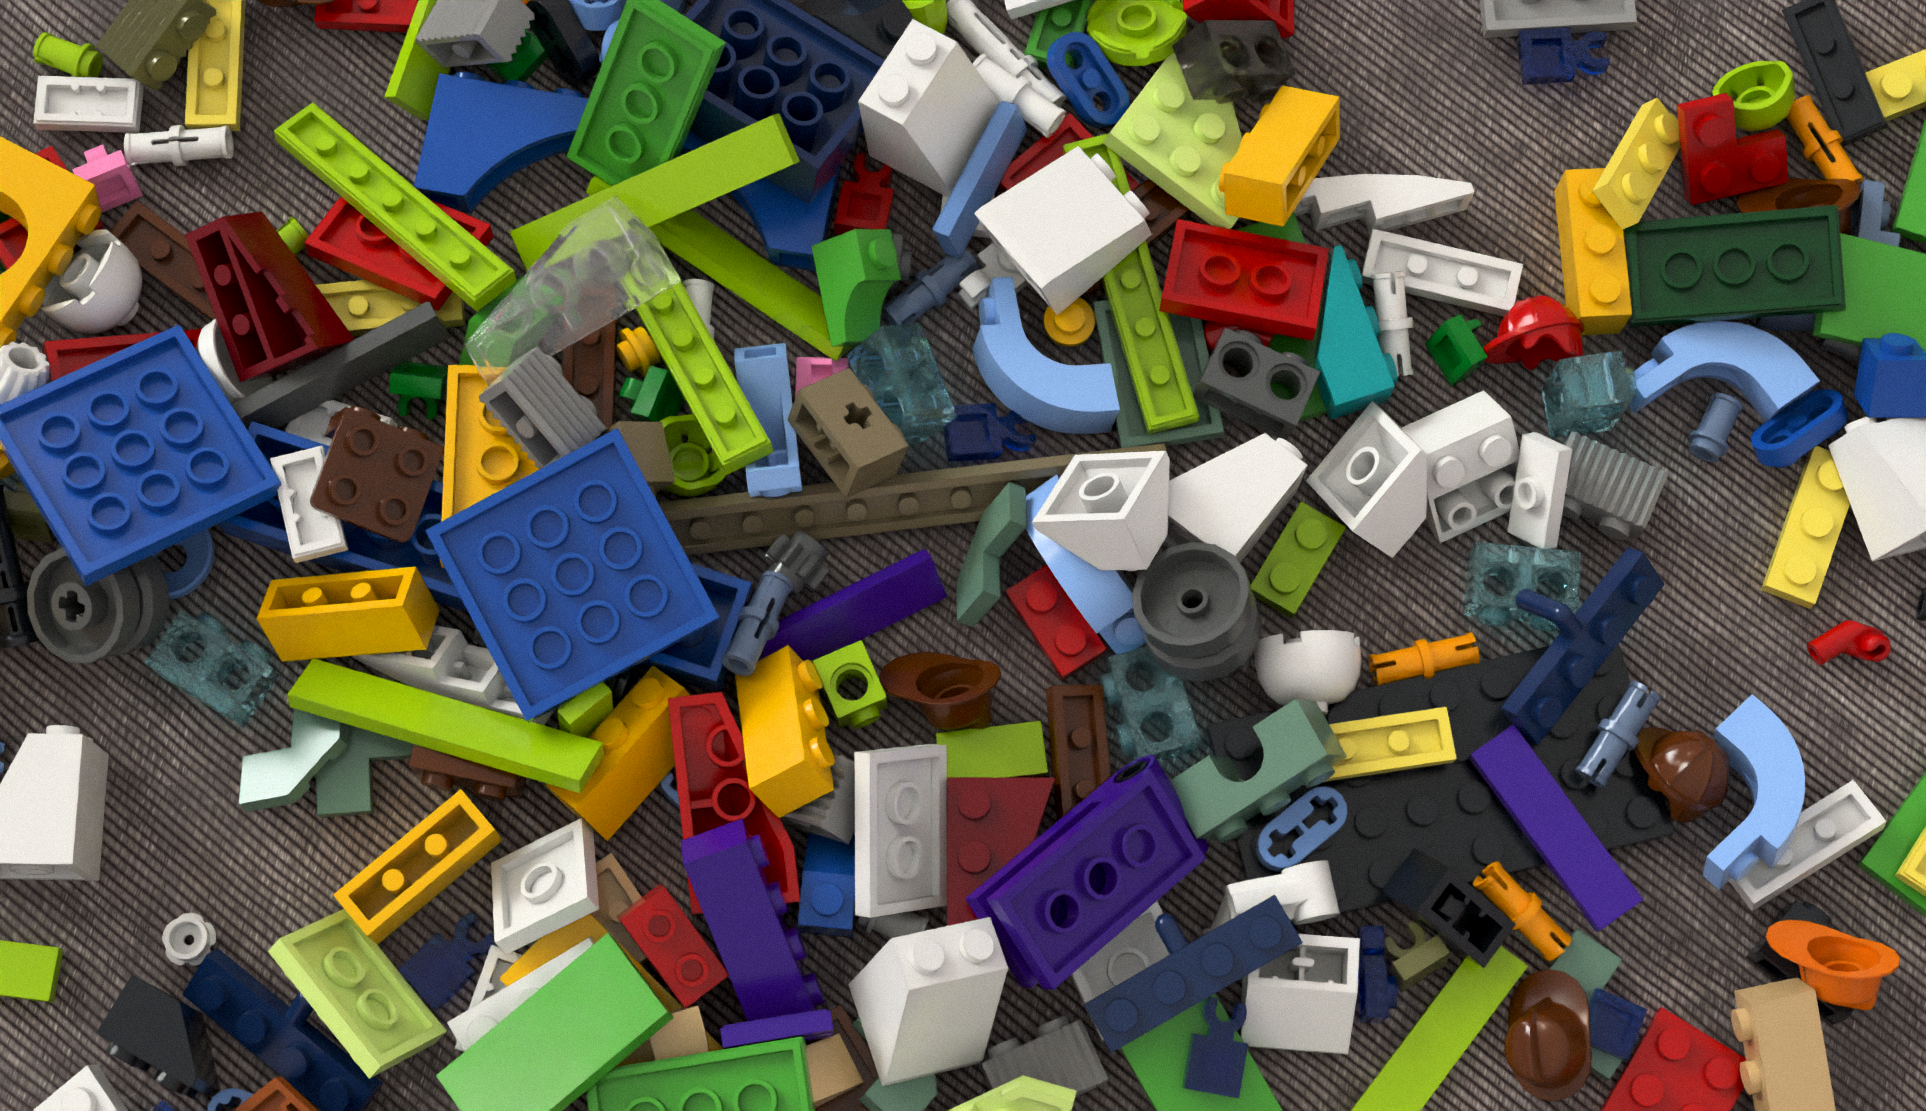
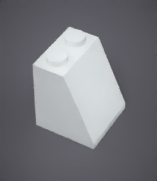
(926, 108)
(1066, 226)
(1885, 482)
(1234, 495)
(53, 807)
(931, 999)

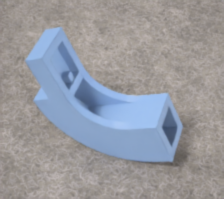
(1732, 352)
(766, 385)
(1037, 388)
(1099, 595)
(1774, 771)

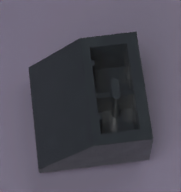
(161, 1032)

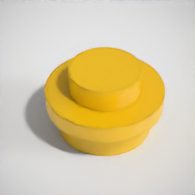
(1072, 325)
(637, 350)

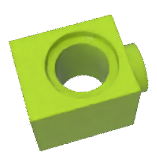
(845, 664)

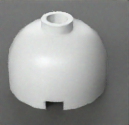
(97, 287)
(1314, 667)

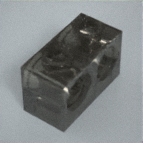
(1233, 60)

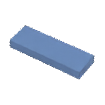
(980, 178)

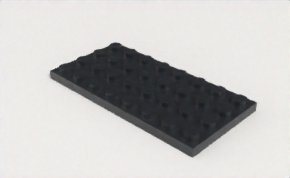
(1450, 806)

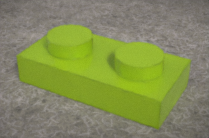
(1296, 559)

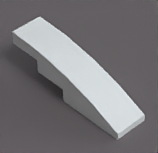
(1382, 200)
(451, 670)

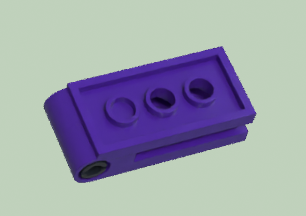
(1089, 875)

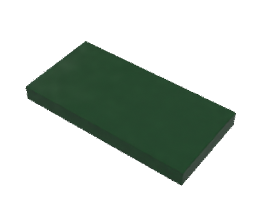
(1735, 266)

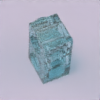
(904, 380)
(1587, 393)
(1519, 569)
(207, 676)
(1164, 702)

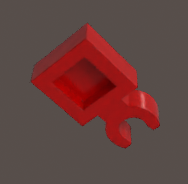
(865, 201)

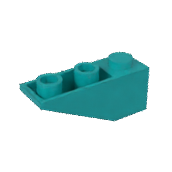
(1347, 345)

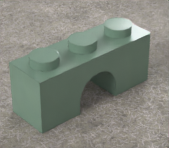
(1296, 751)

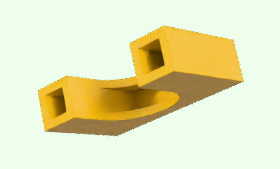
(55, 212)

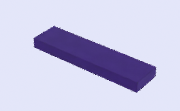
(860, 609)
(1555, 828)

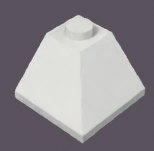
(1375, 481)
(1110, 509)

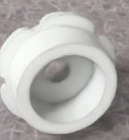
(178, 930)

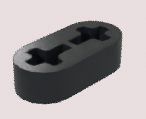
(564, 40)

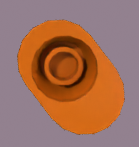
(1835, 964)

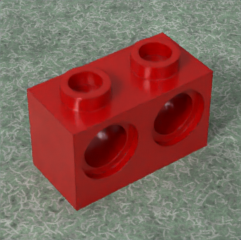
(672, 945)

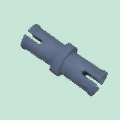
(929, 289)
(757, 623)
(1618, 734)

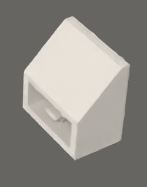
(1468, 464)
(1304, 997)

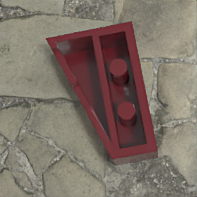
(262, 297)
(986, 829)

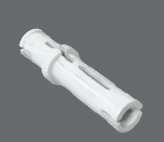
(988, 39)

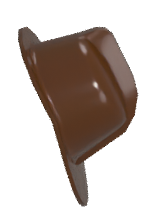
(1804, 194)
(946, 687)
(1549, 1035)

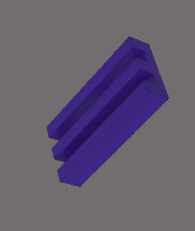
(810, 1025)

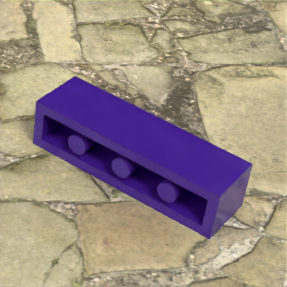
(748, 922)

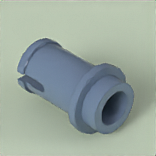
(1713, 431)

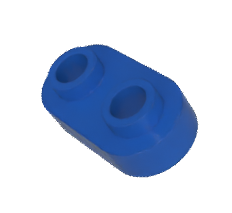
(1090, 77)
(1799, 428)

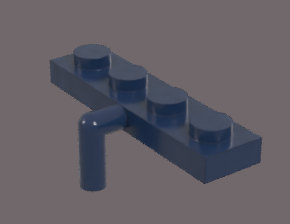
(1582, 643)
(1191, 970)
(280, 1035)

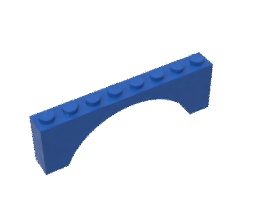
(492, 130)

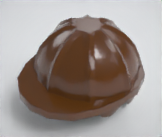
(1685, 769)

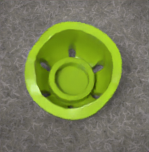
(1756, 105)
(690, 460)

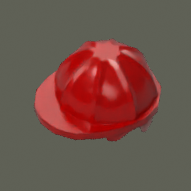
(1536, 332)

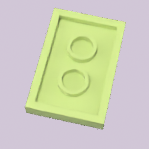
(357, 992)

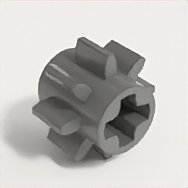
(799, 561)

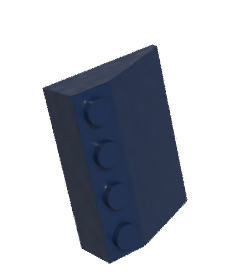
(787, 66)

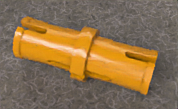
(1804, 118)
(1423, 659)
(1523, 910)

